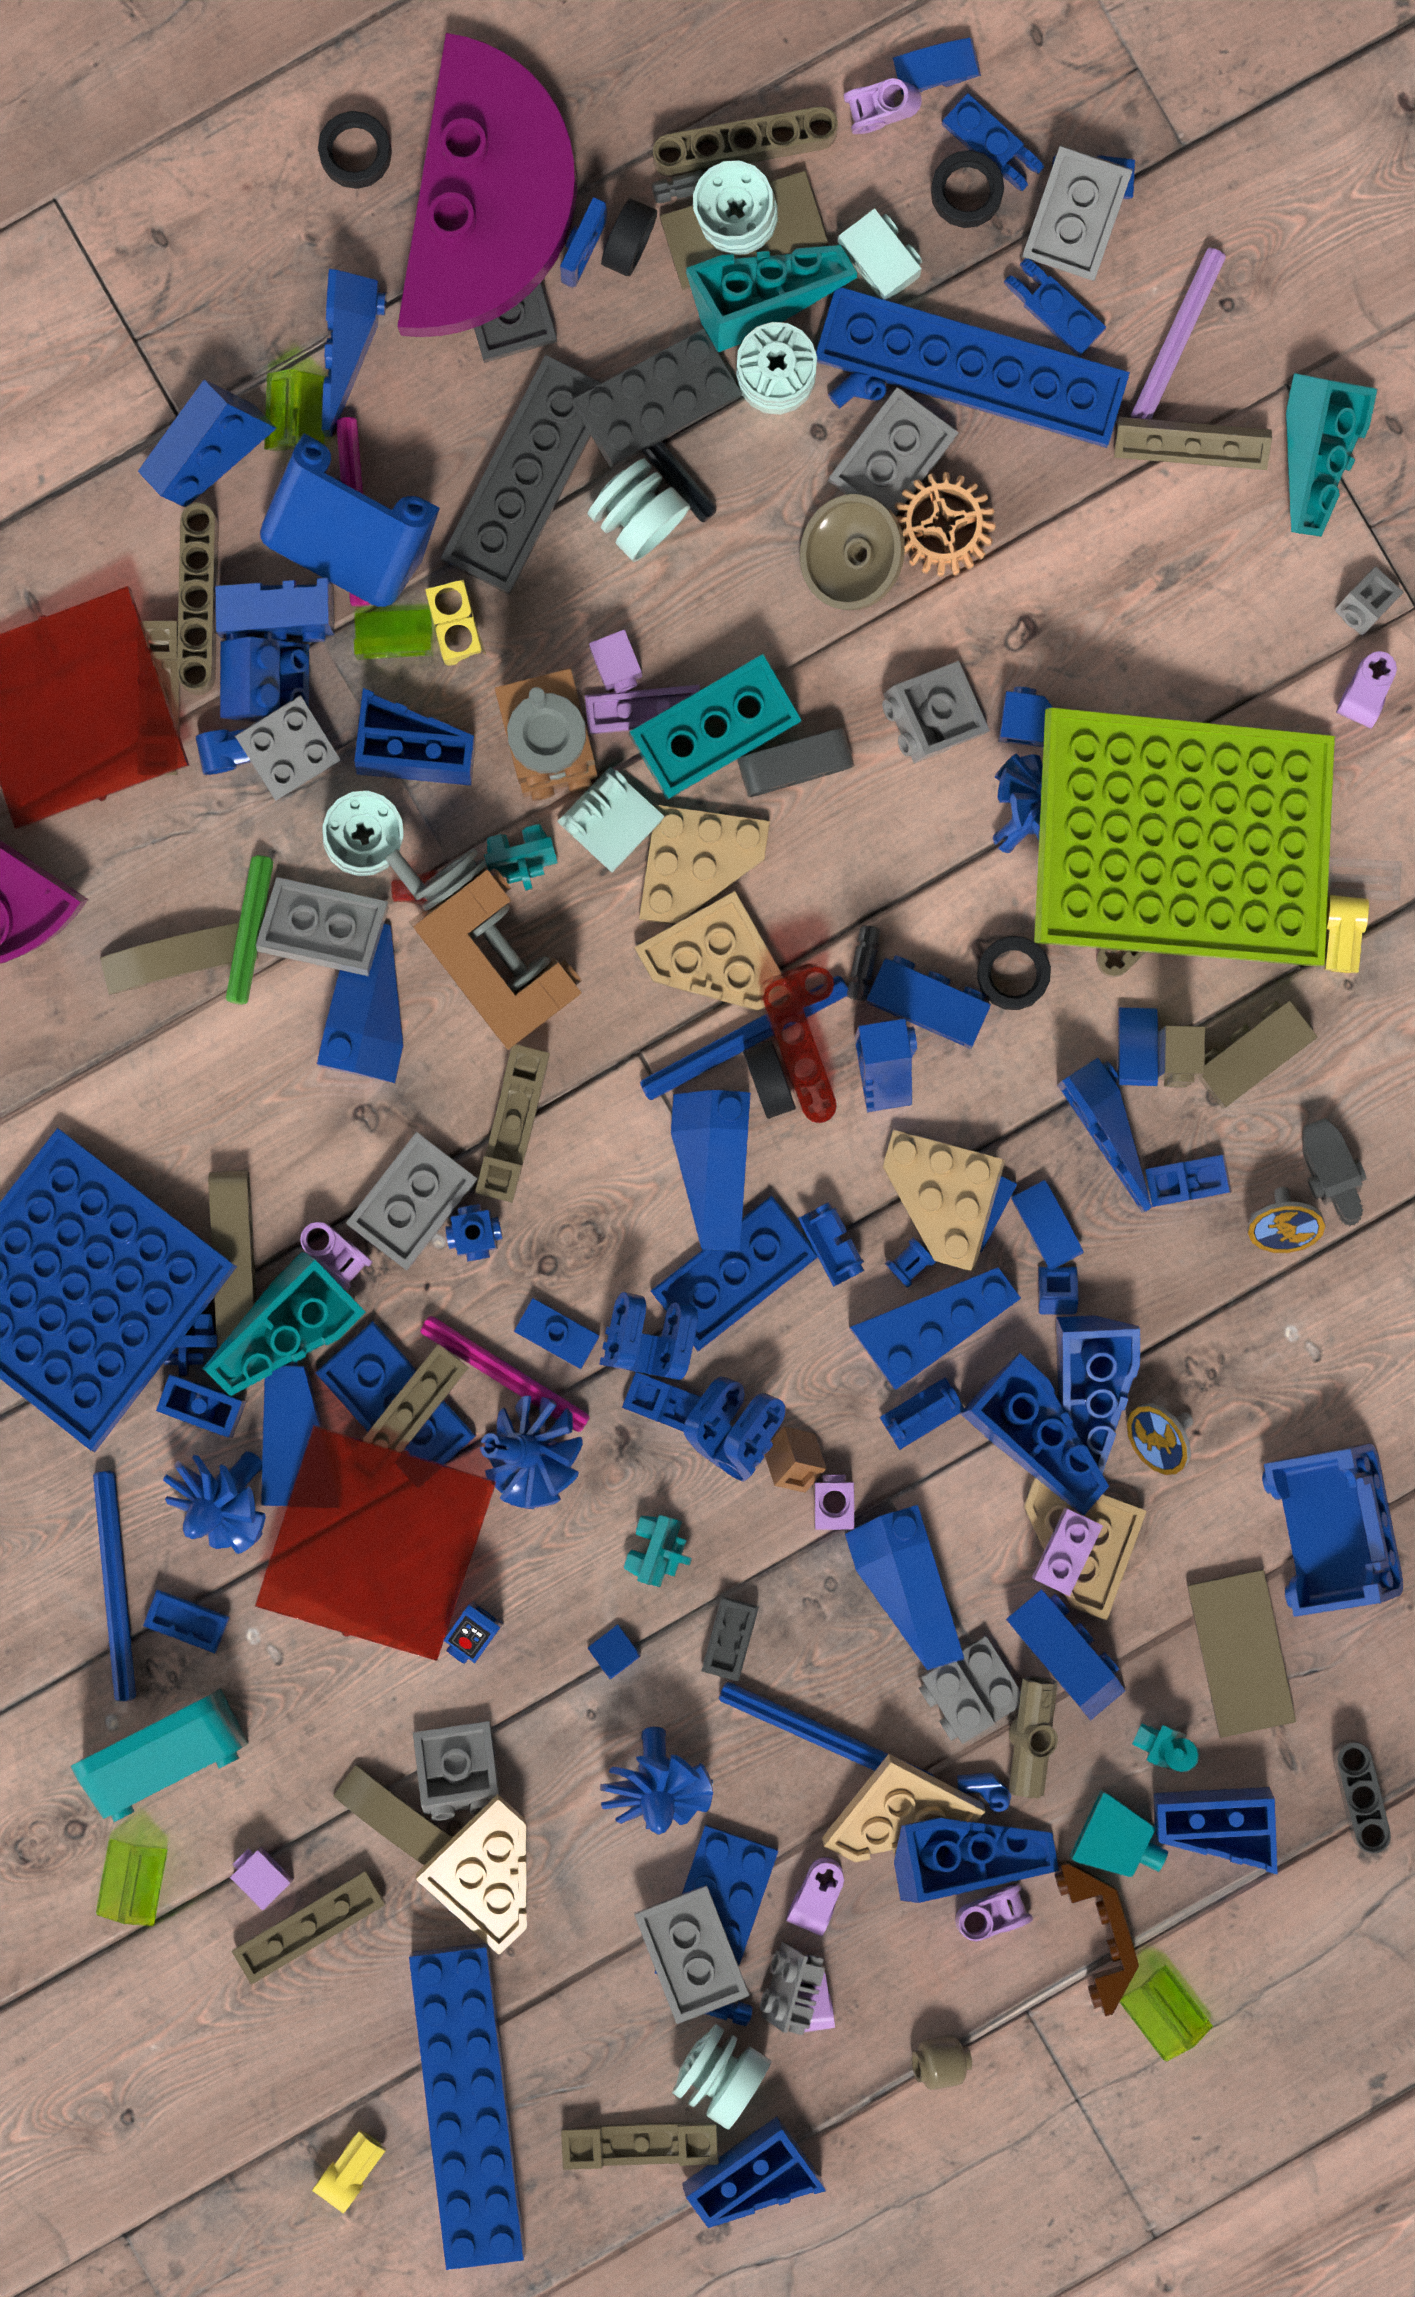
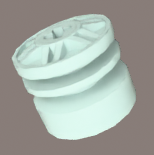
(739, 186)
(778, 389)
(632, 503)
(373, 813)
(721, 2076)

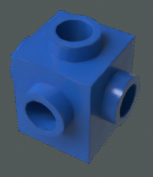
(489, 1232)

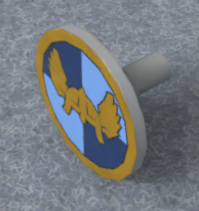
(1285, 1225)
(1160, 1438)

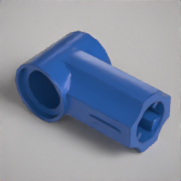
(220, 751)

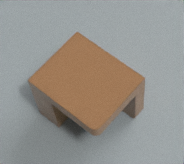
(795, 1459)

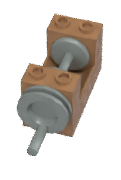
(547, 734)
(458, 908)

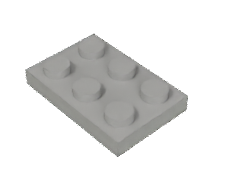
(1077, 212)
(894, 452)
(322, 926)
(411, 1201)
(691, 1954)

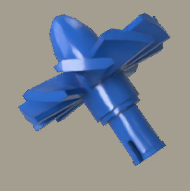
(1020, 786)
(528, 1463)
(219, 1504)
(661, 1786)

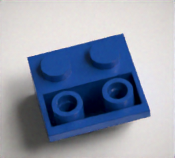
(261, 676)

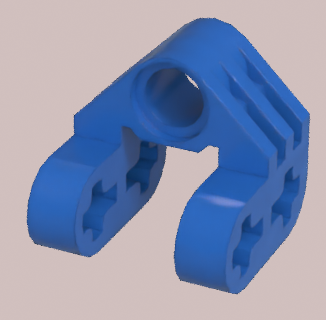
(649, 1354)
(738, 1447)

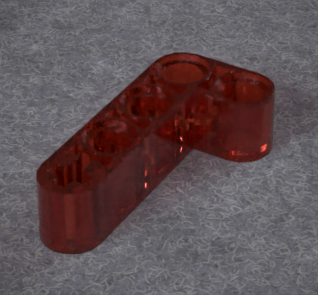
(804, 1045)

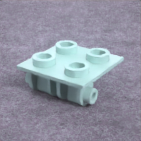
(611, 819)

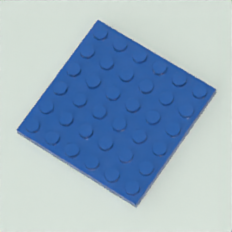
(93, 1288)

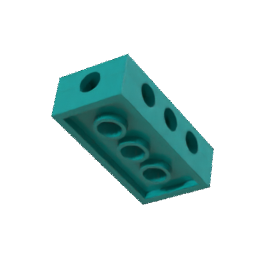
(717, 700)

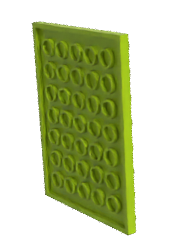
(1184, 838)

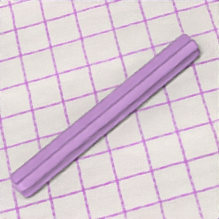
(1179, 334)

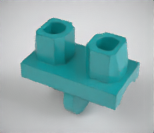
(523, 860)
(662, 1553)
(1167, 1747)

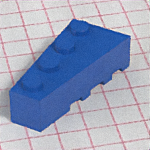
(886, 1063)
(926, 1329)

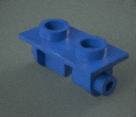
(837, 1257)
(922, 1413)

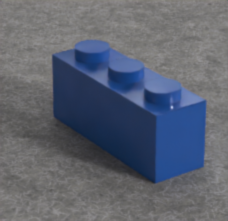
(929, 1001)

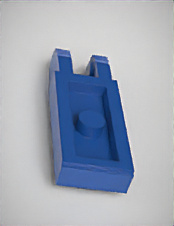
(985, 134)
(1057, 309)

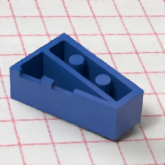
(204, 443)

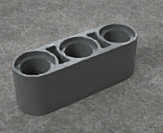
(795, 762)
(1369, 1814)

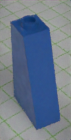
(287, 1425)

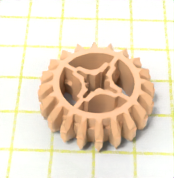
(960, 518)

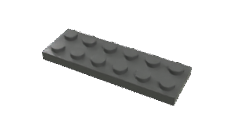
(523, 479)

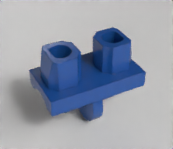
(201, 1337)

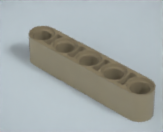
(759, 128)
(189, 582)
(234, 1240)

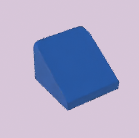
(1057, 1291)
(614, 1651)

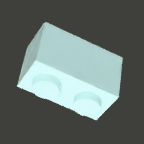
(880, 255)

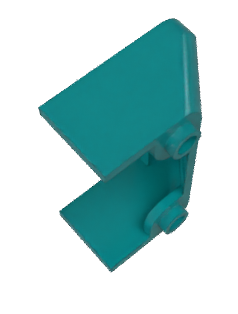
(161, 1755)

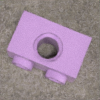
(1067, 1551)

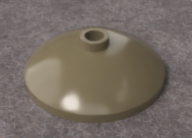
(834, 550)

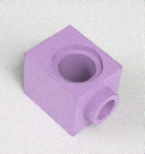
(616, 662)
(834, 1521)
(260, 1877)

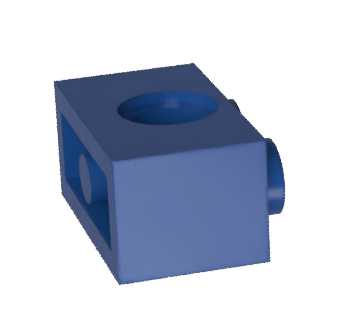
(201, 1406)

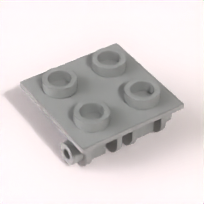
(287, 748)
(778, 2002)

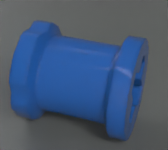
(910, 1262)

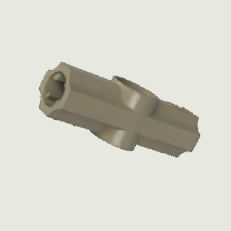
(1029, 1757)

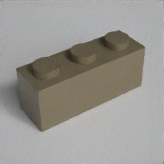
(1255, 1052)
(1180, 1055)

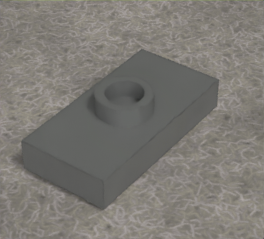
(730, 1638)

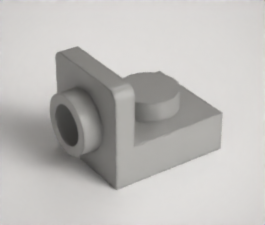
(1368, 601)

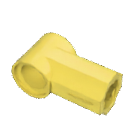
(1345, 924)
(344, 2178)

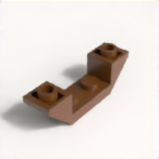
(1111, 1983)

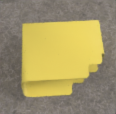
(458, 618)

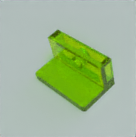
(293, 407)
(393, 634)
(131, 1883)
(1166, 2014)

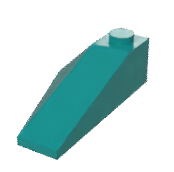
(763, 289)
(1321, 435)
(289, 1320)

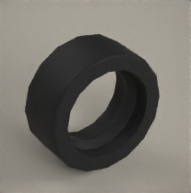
(346, 121)
(974, 160)
(629, 237)
(1024, 945)
(769, 1079)

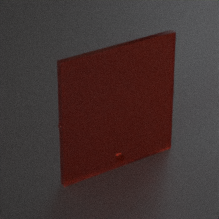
(81, 709)
(375, 1543)

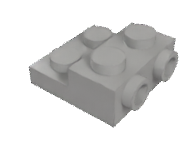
(934, 712)
(971, 1691)
(456, 1769)

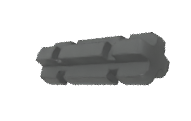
(680, 186)
(863, 963)

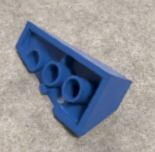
(353, 319)
(364, 1020)
(1101, 1110)
(712, 1151)
(1095, 1375)
(1030, 1426)
(901, 1572)
(957, 1857)

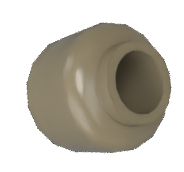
(941, 2062)

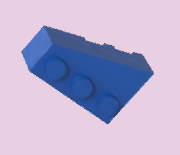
(276, 611)
(409, 745)
(1067, 1653)
(1220, 1823)
(752, 2176)

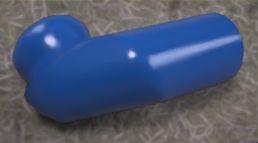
(857, 386)
(988, 1786)

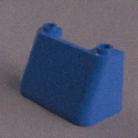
(344, 531)
(1336, 1529)

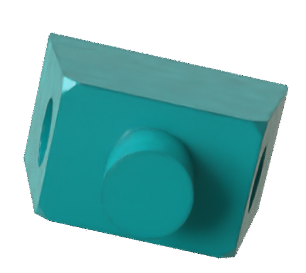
(1117, 1839)

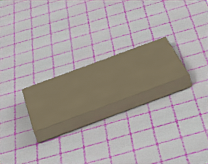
(796, 228)
(1241, 1653)

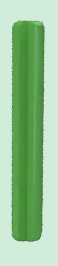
(249, 928)

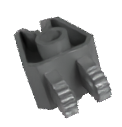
(1333, 1171)

